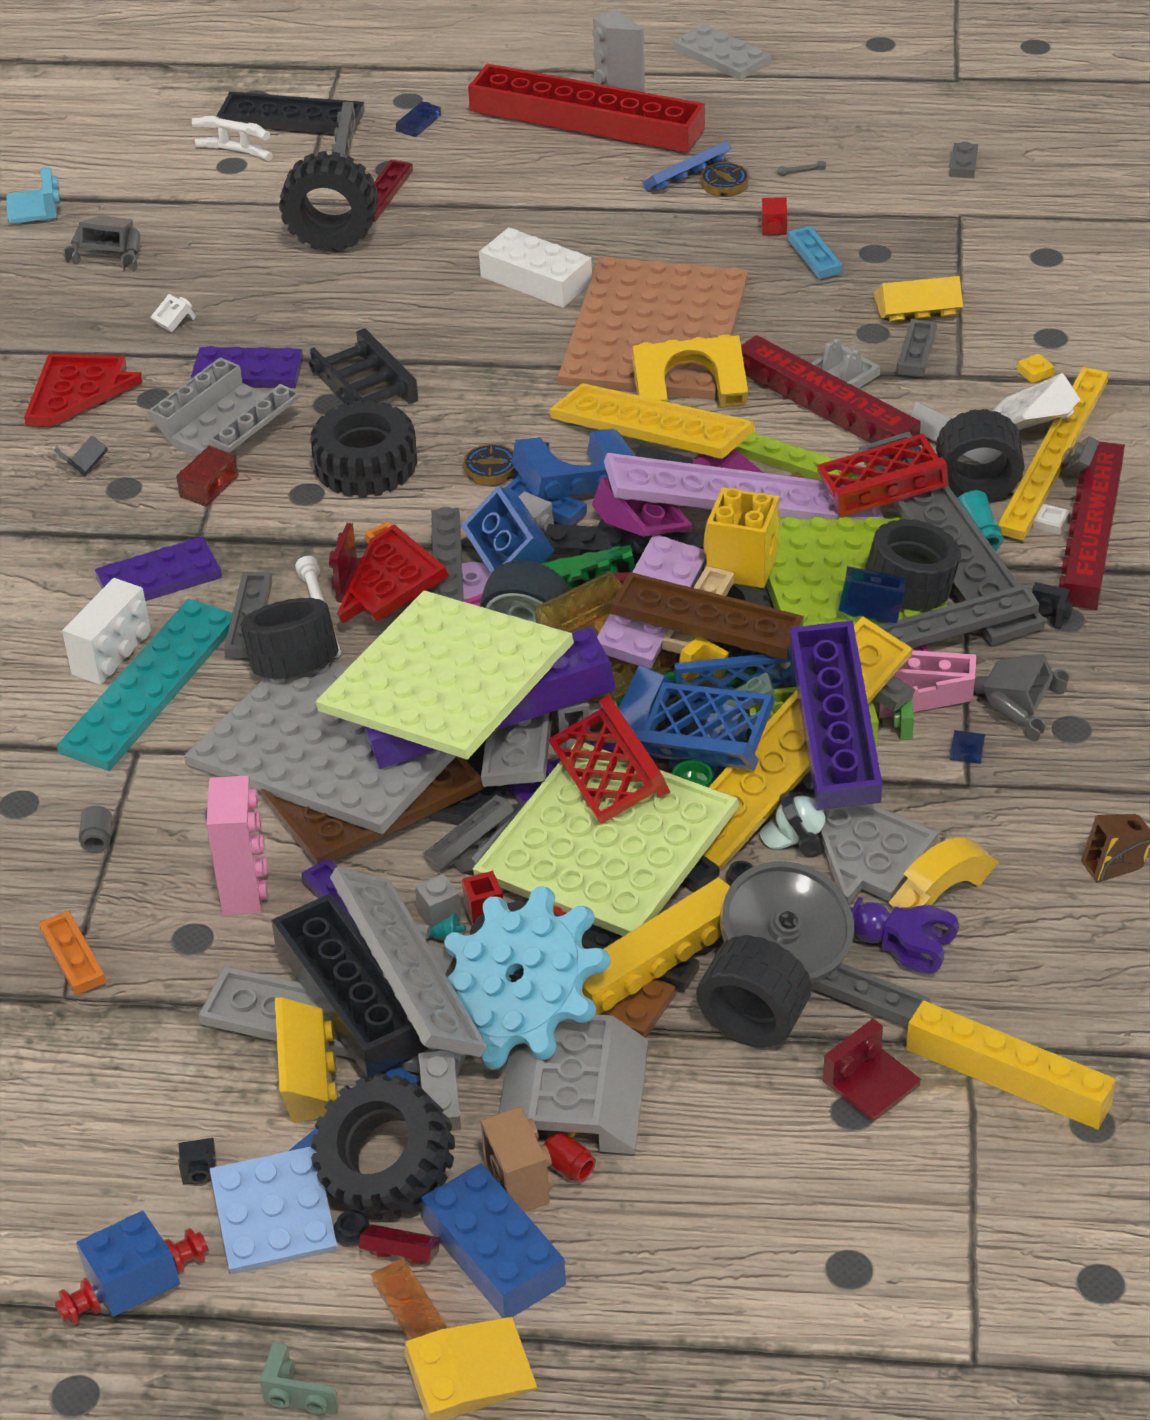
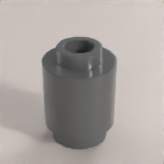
(95, 828)

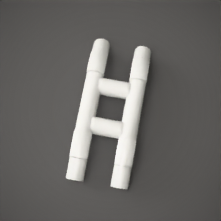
(223, 140)

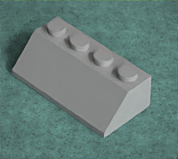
(618, 52)

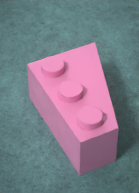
(938, 679)

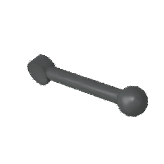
(821, 165)

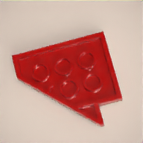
(75, 384)
(389, 576)

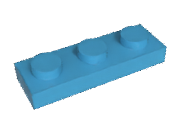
(815, 252)

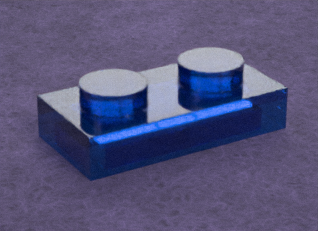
(418, 119)

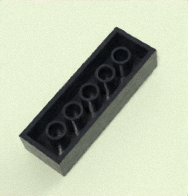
(346, 983)

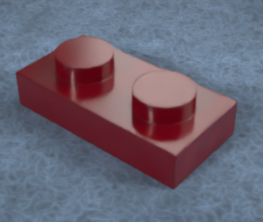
(388, 1241)

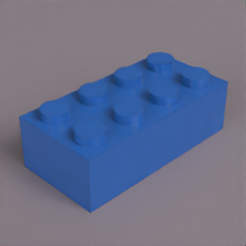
(493, 1241)

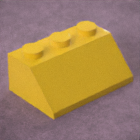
(919, 298)
(304, 1059)

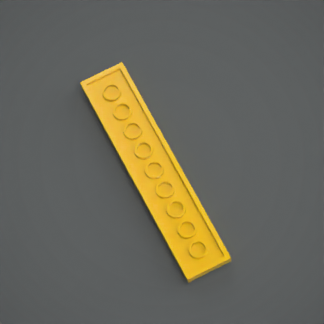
(784, 749)

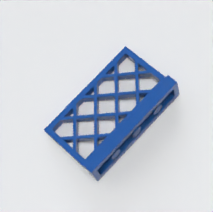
(736, 666)
(706, 749)

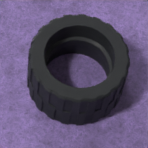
(982, 430)
(921, 555)
(289, 637)
(754, 991)

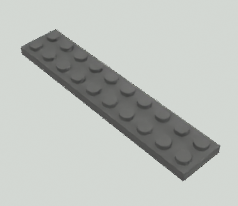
(980, 567)

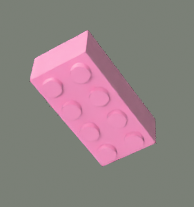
(237, 845)

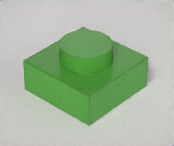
(904, 720)

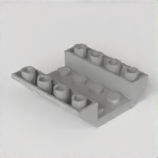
(217, 409)
(587, 1083)

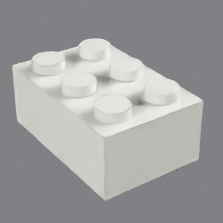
(106, 631)

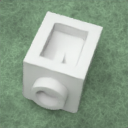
(172, 312)

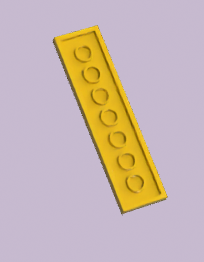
(653, 420)

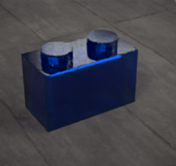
(872, 595)

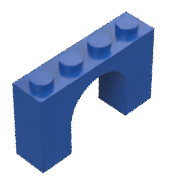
(553, 478)
(641, 698)

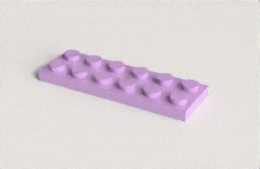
(663, 560)

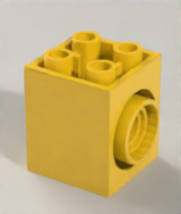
(743, 535)

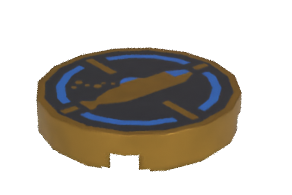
(724, 178)
(489, 464)

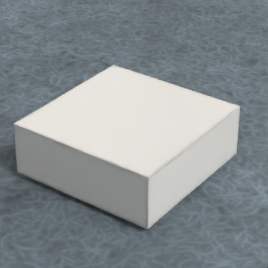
(1051, 519)

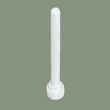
(308, 571)

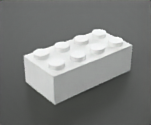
(535, 267)

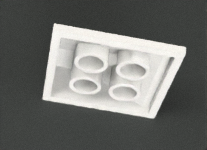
(1040, 403)

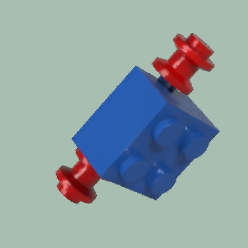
(128, 1267)

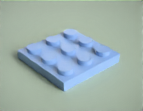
(272, 1210)

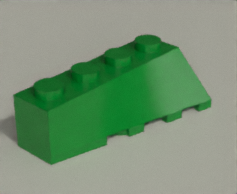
(591, 565)

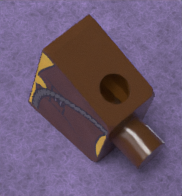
(1116, 846)

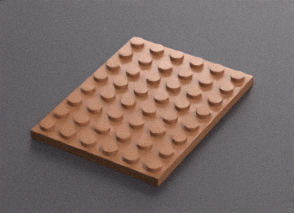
(652, 304)

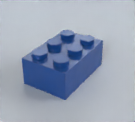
(505, 531)

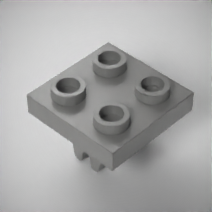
(847, 364)

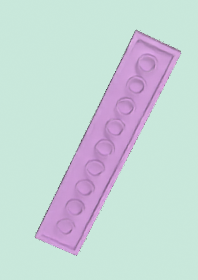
(700, 485)

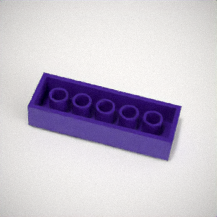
(835, 715)

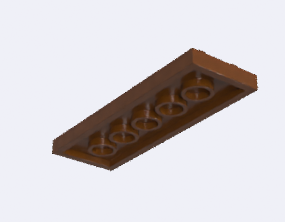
(705, 615)

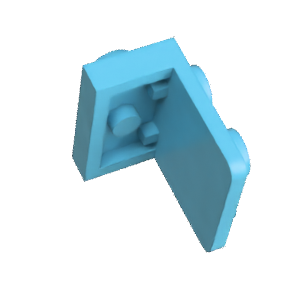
(35, 204)

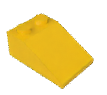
(468, 1367)

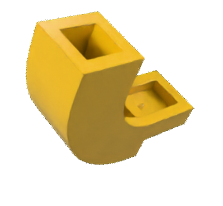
(942, 867)

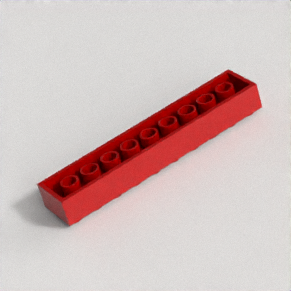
(587, 107)

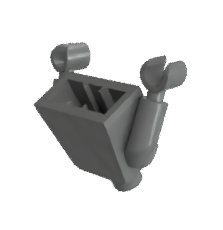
(106, 234)
(1018, 688)

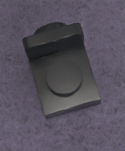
(1053, 602)
(196, 1160)

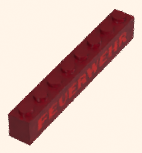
(824, 392)
(1092, 526)

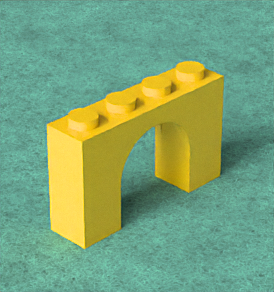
(719, 355)

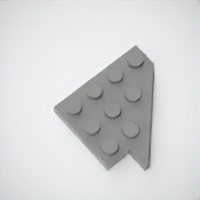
(872, 848)

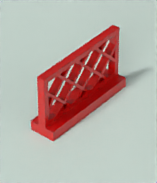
(884, 486)
(633, 753)

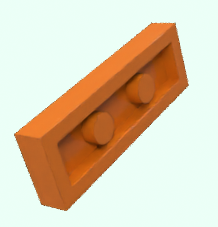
(72, 953)

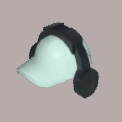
(795, 822)

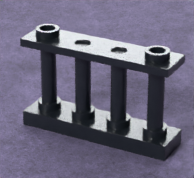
(377, 359)

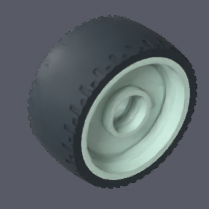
(521, 587)

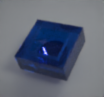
(967, 747)

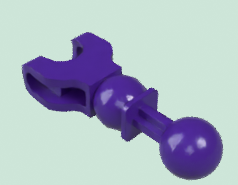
(906, 932)

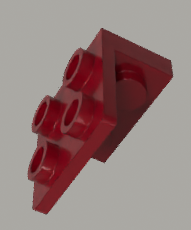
(344, 562)
(867, 1073)

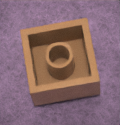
(517, 1158)

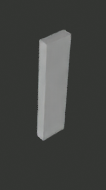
(933, 421)

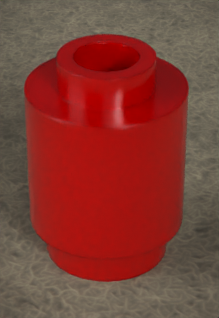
(570, 1157)

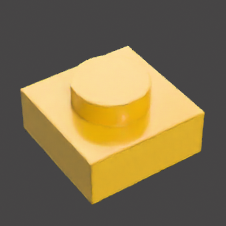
(1035, 368)

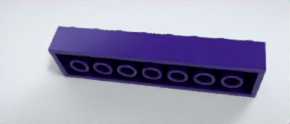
(574, 677)

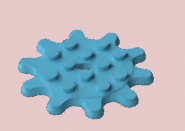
(552, 977)

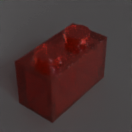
(207, 476)

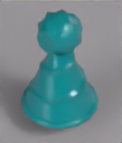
(446, 927)

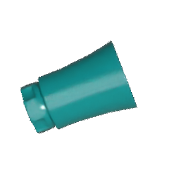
(978, 508)

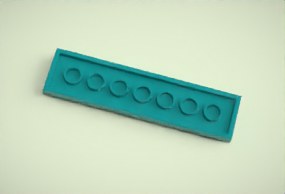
(146, 685)

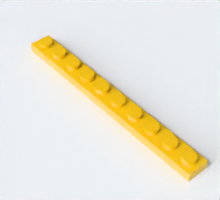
(1047, 462)

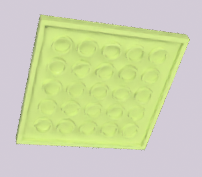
(445, 673)
(615, 867)

